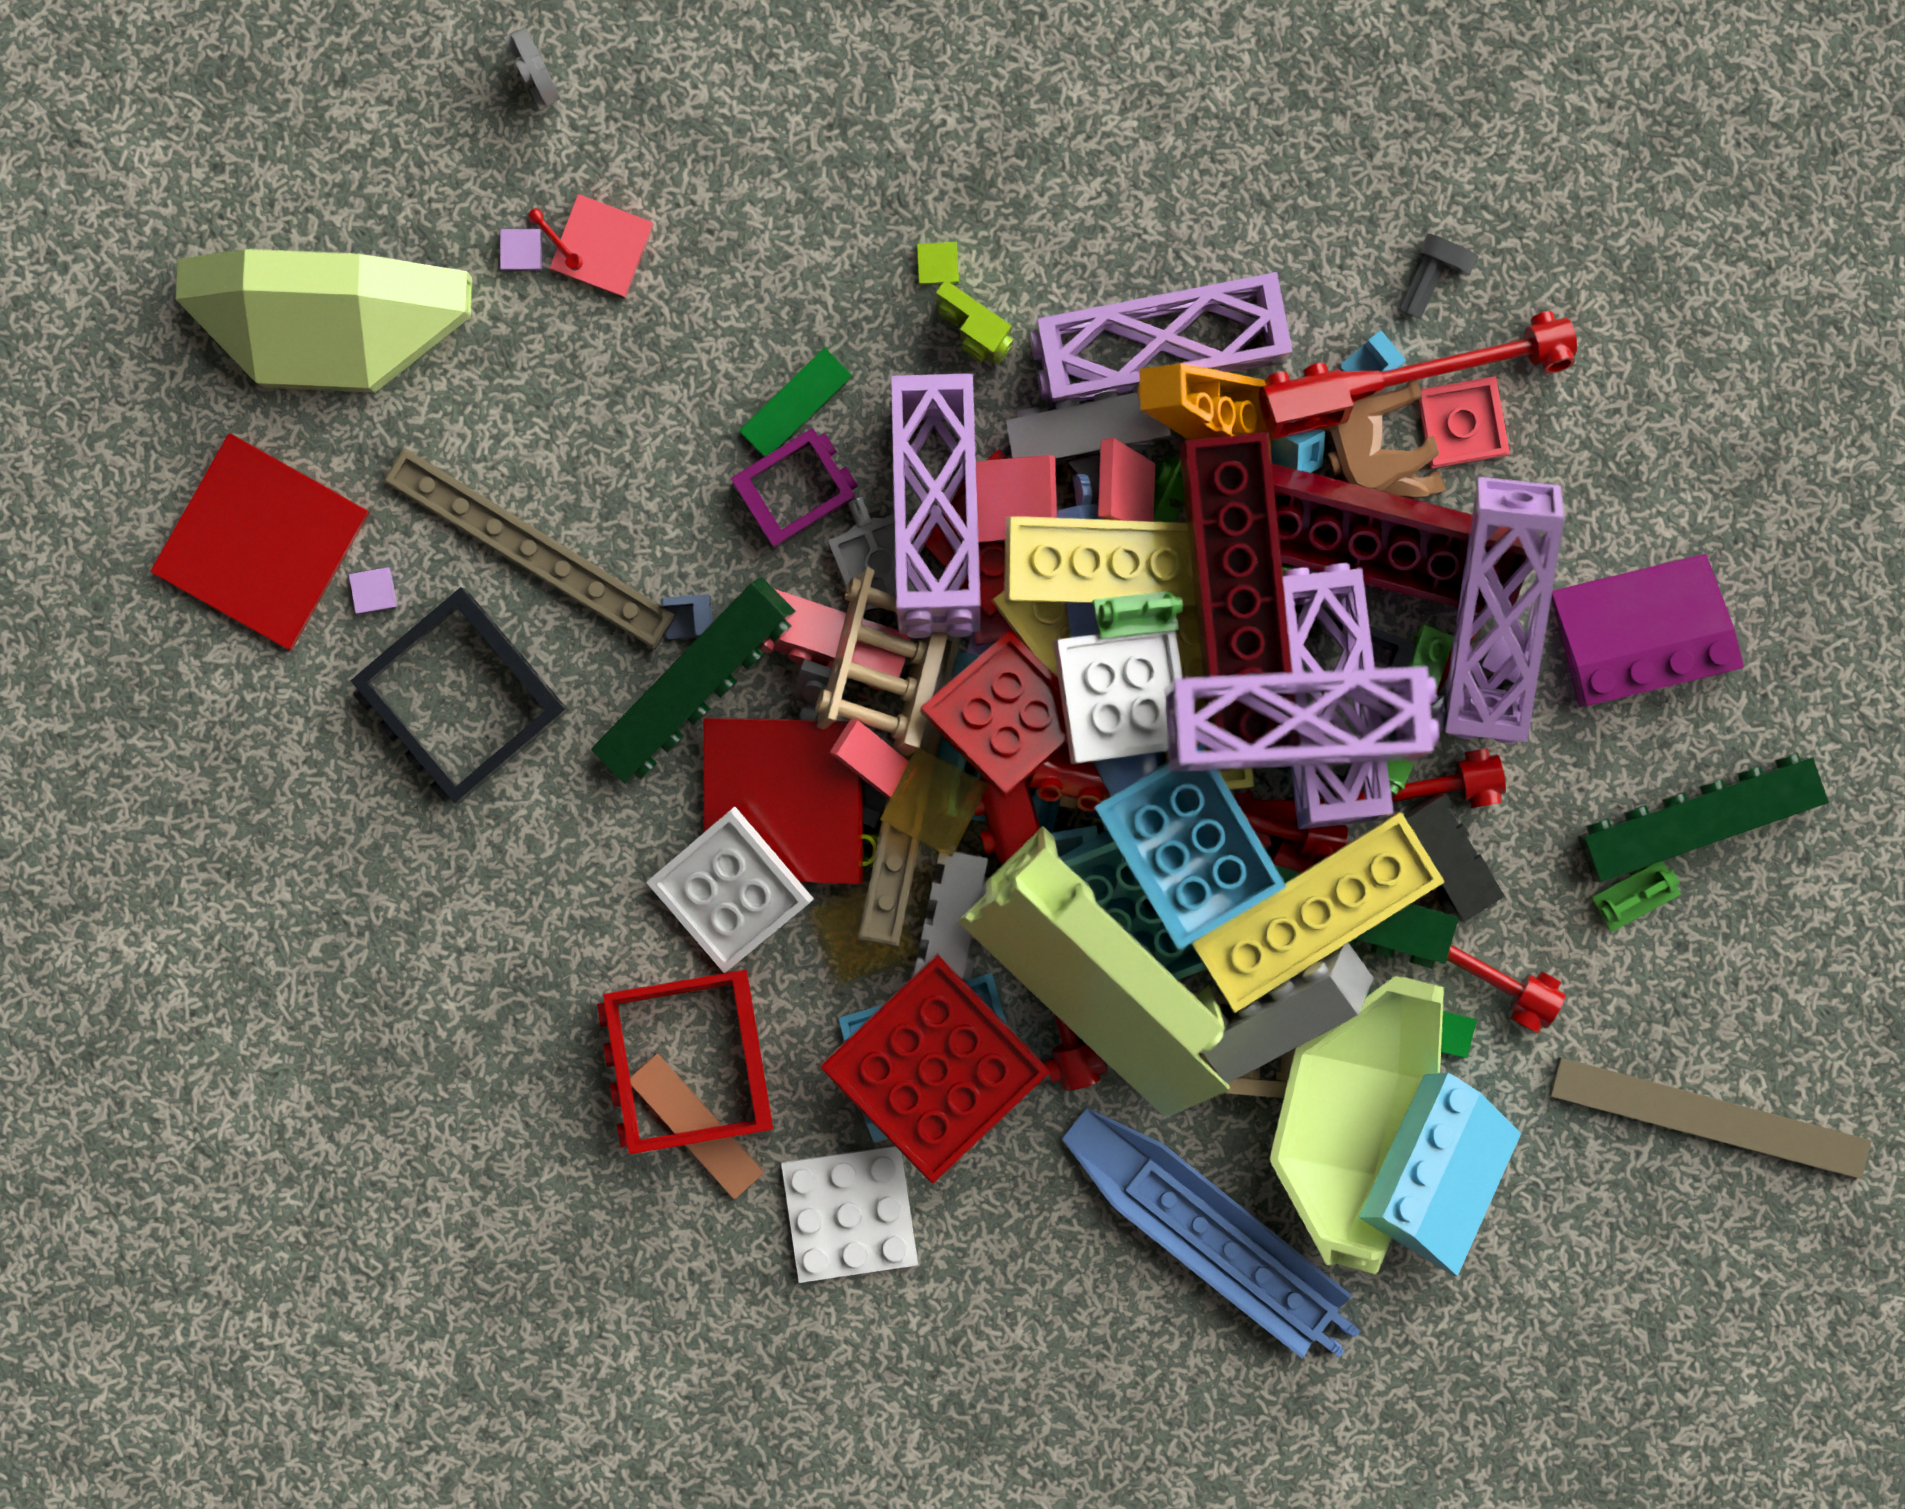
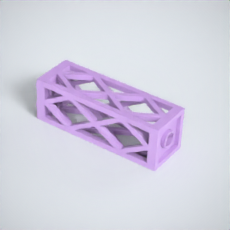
(1061, 361)
(933, 400)
(1311, 590)
(1484, 709)
(1411, 718)

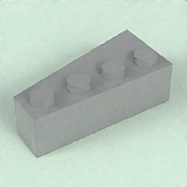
(1080, 428)
(955, 889)
(1292, 1014)

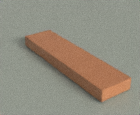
(686, 1112)

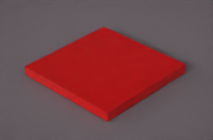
(260, 541)
(788, 792)
(935, 1068)

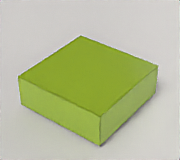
(937, 263)

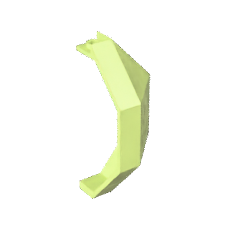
(322, 314)
(1345, 1110)

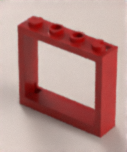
(622, 1089)

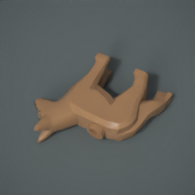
(1363, 463)

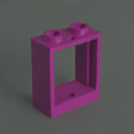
(824, 450)

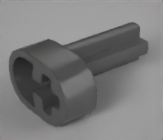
(1436, 255)

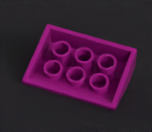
(1645, 630)

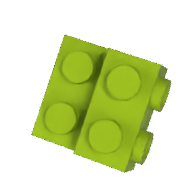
(982, 330)

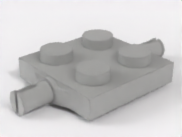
(871, 546)

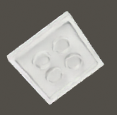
(1116, 693)
(729, 890)
(849, 1213)

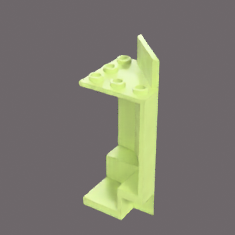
(1098, 978)

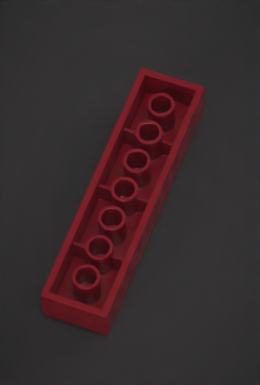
(1392, 538)
(1237, 573)

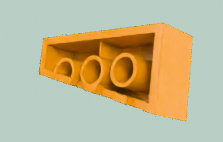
(1201, 401)

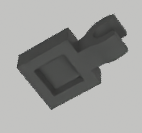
(810, 683)

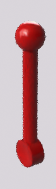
(572, 260)

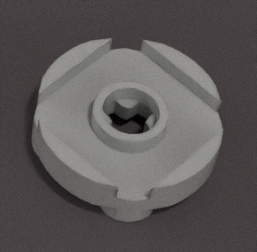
(532, 68)

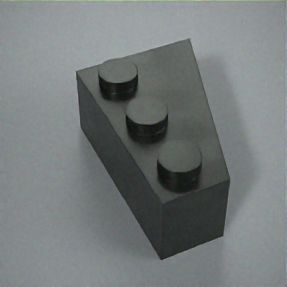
(1468, 880)

